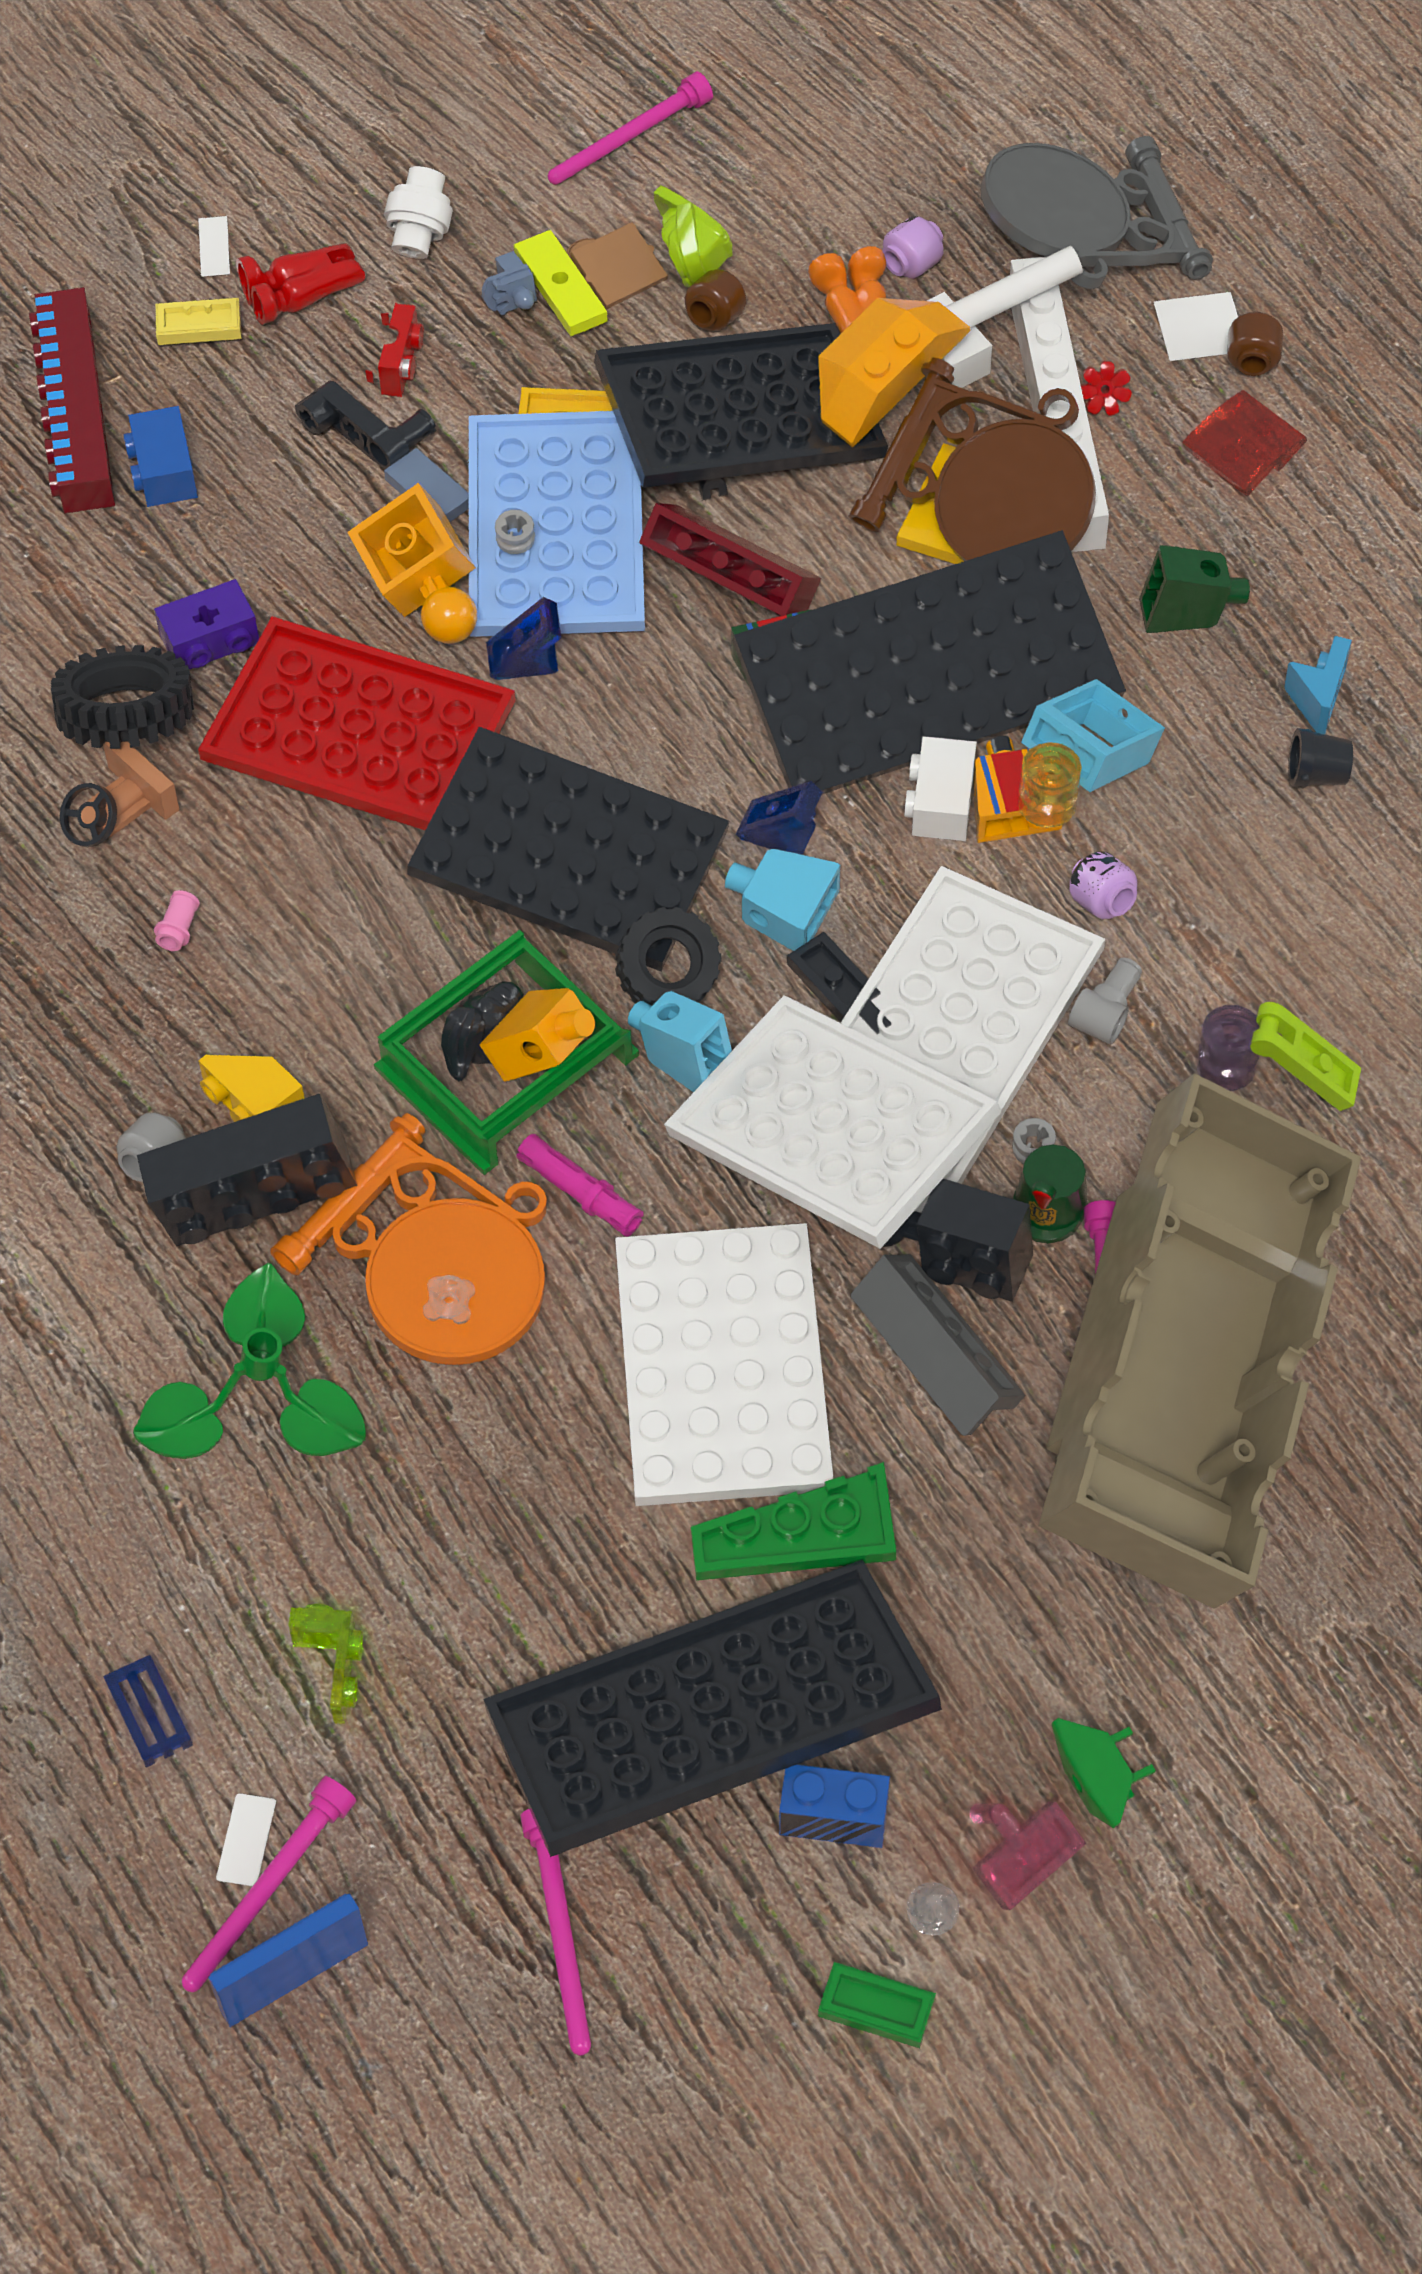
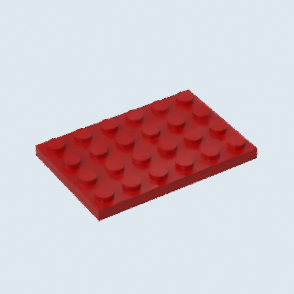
(351, 722)

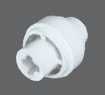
(418, 212)

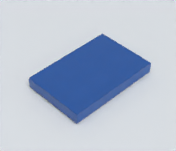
(288, 1959)

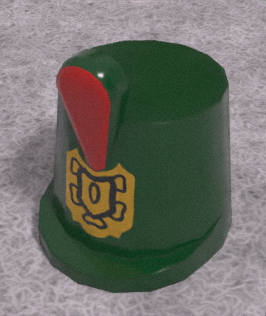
(1056, 1190)

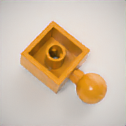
(415, 561)

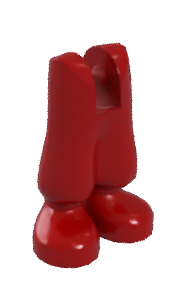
(297, 279)

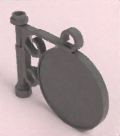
(1062, 199)

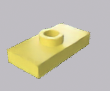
(198, 321)

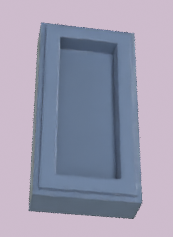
(419, 469)

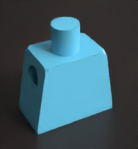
(786, 895)
(682, 1037)

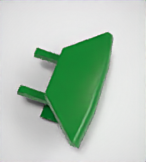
(1097, 1768)

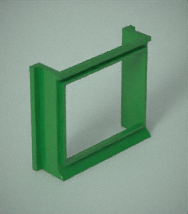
(441, 1108)

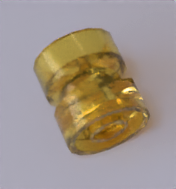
(1049, 784)

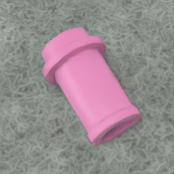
(173, 929)

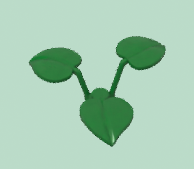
(263, 1319)

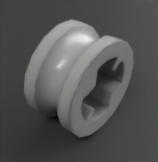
(519, 520)
(1031, 1127)

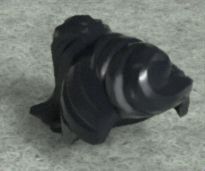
(472, 1023)

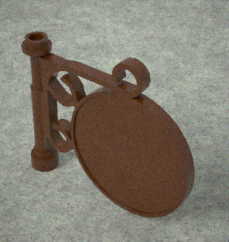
(1000, 480)

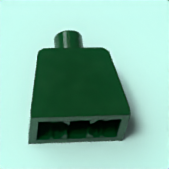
(1188, 590)

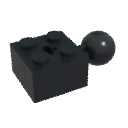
(971, 1239)

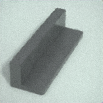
(935, 1342)

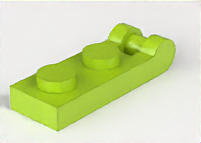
(1305, 1055)

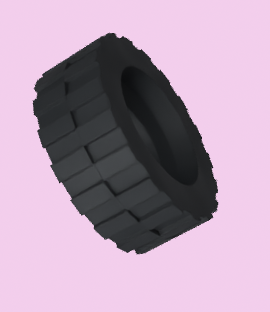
(673, 925)

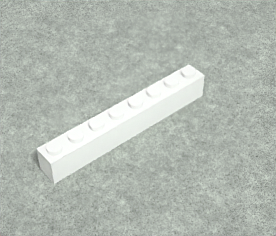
(1052, 365)

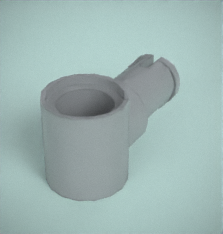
(1105, 1009)

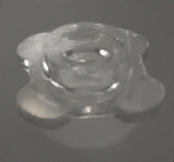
(449, 1286)

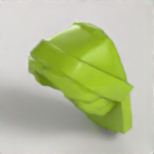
(692, 236)

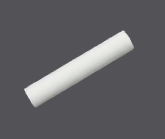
(1017, 287)

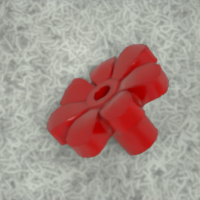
(1110, 393)

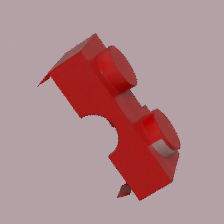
(397, 358)

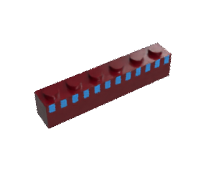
(73, 401)

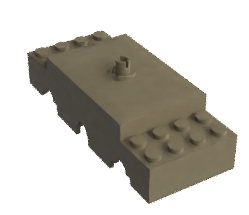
(1194, 1341)

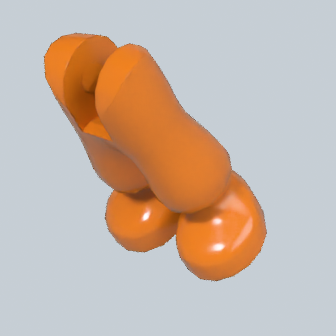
(864, 271)

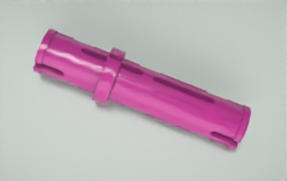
(594, 1195)

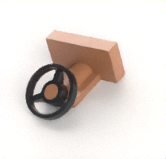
(122, 801)

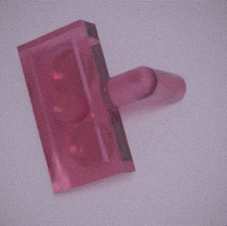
(1026, 1853)

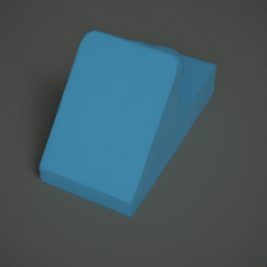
(1317, 687)

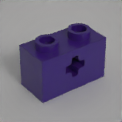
(208, 624)

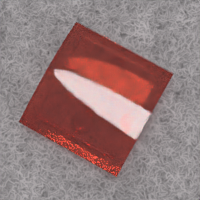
(1244, 442)

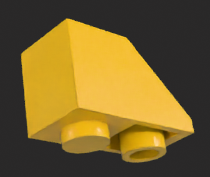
(248, 1084)

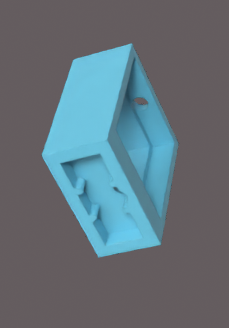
(1101, 711)

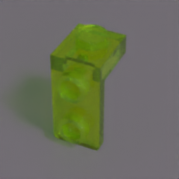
(331, 1629)

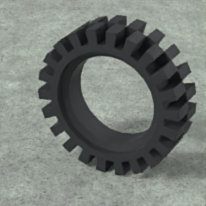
(123, 721)

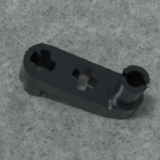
(382, 444)

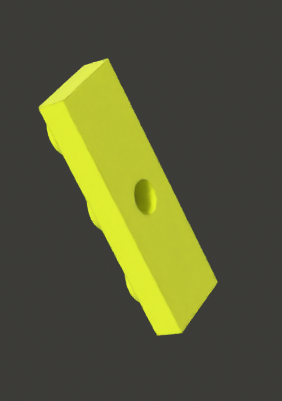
(561, 283)

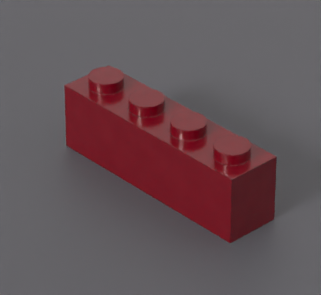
(729, 559)

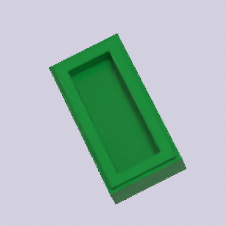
(876, 2005)

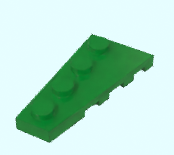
(801, 1532)

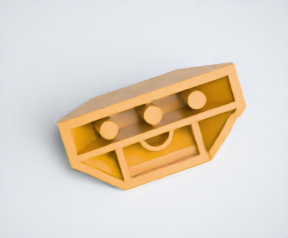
(881, 361)

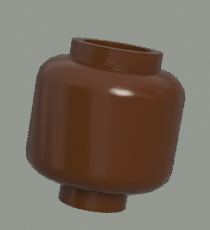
(715, 300)
(1255, 343)

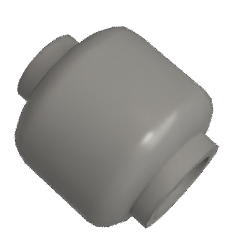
(146, 1134)

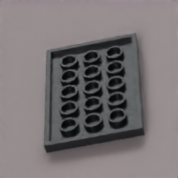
(726, 405)
(564, 844)

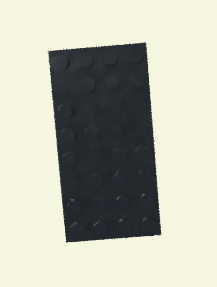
(924, 657)
(709, 1706)

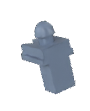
(511, 287)

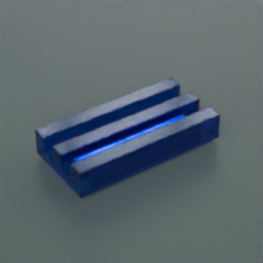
(164, 1745)

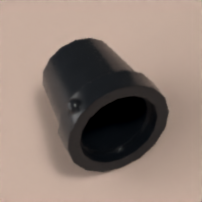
(1319, 759)

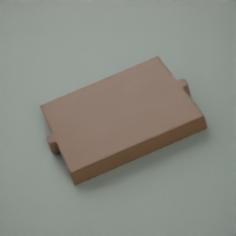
(619, 265)

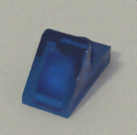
(526, 644)
(782, 819)

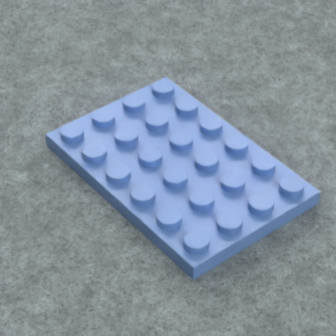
(586, 517)

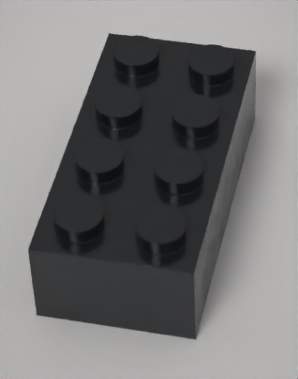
(247, 1170)

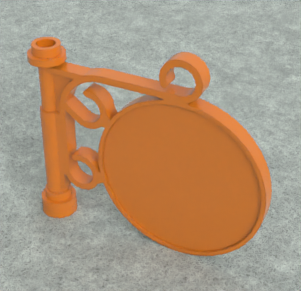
(434, 1238)

